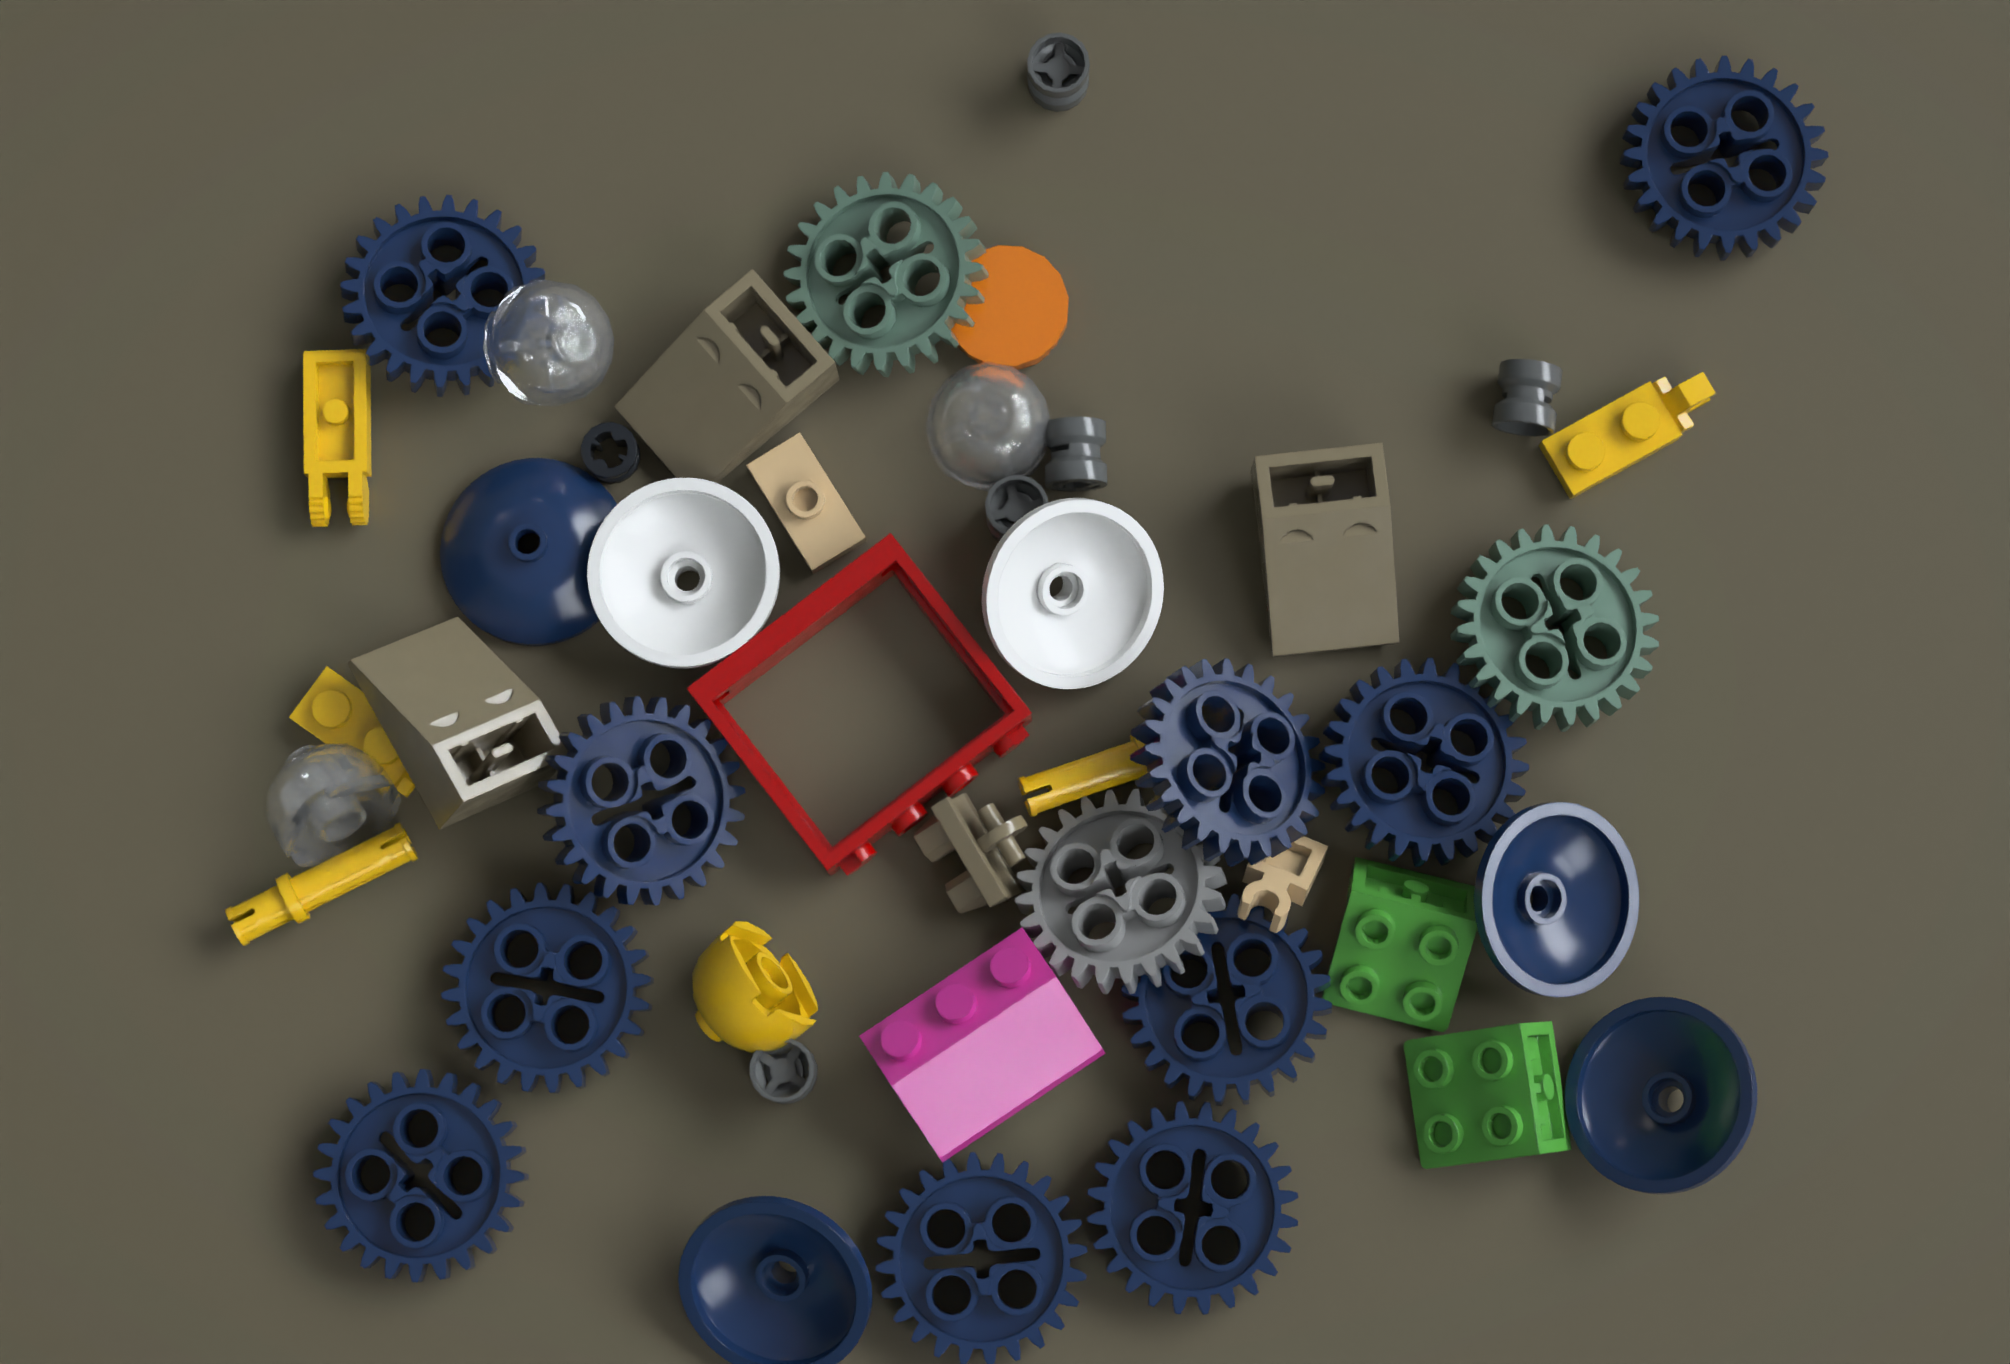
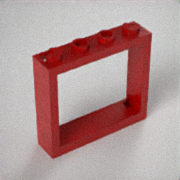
(803, 623)

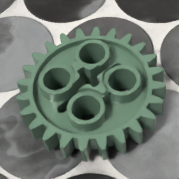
(861, 227)
(1606, 612)

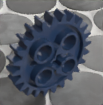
(1741, 208)
(404, 258)
(624, 747)
(1241, 755)
(1410, 815)
(1282, 989)
(536, 1044)
(1251, 1216)
(379, 1218)
(987, 1319)

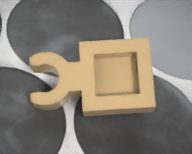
(1282, 880)

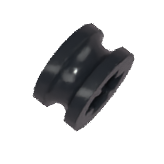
(622, 438)

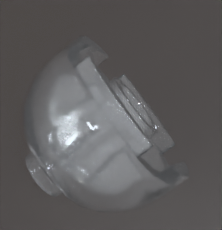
(548, 343)
(987, 425)
(327, 799)

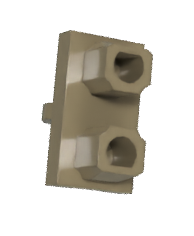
(984, 846)

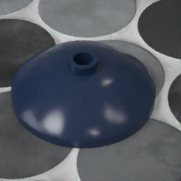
(515, 594)
(1580, 905)
(1622, 1090)
(757, 1309)

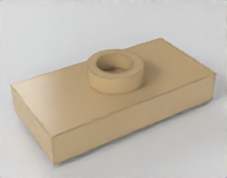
(806, 503)

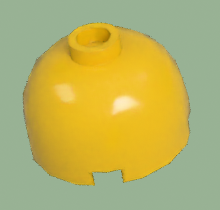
(749, 994)

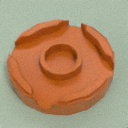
(1021, 309)

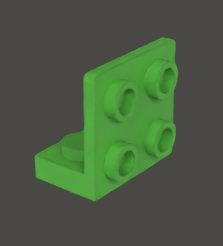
(1402, 945)
(1487, 1094)

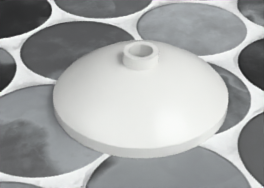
(674, 530)
(1105, 602)

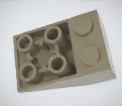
(728, 383)
(1326, 549)
(458, 720)

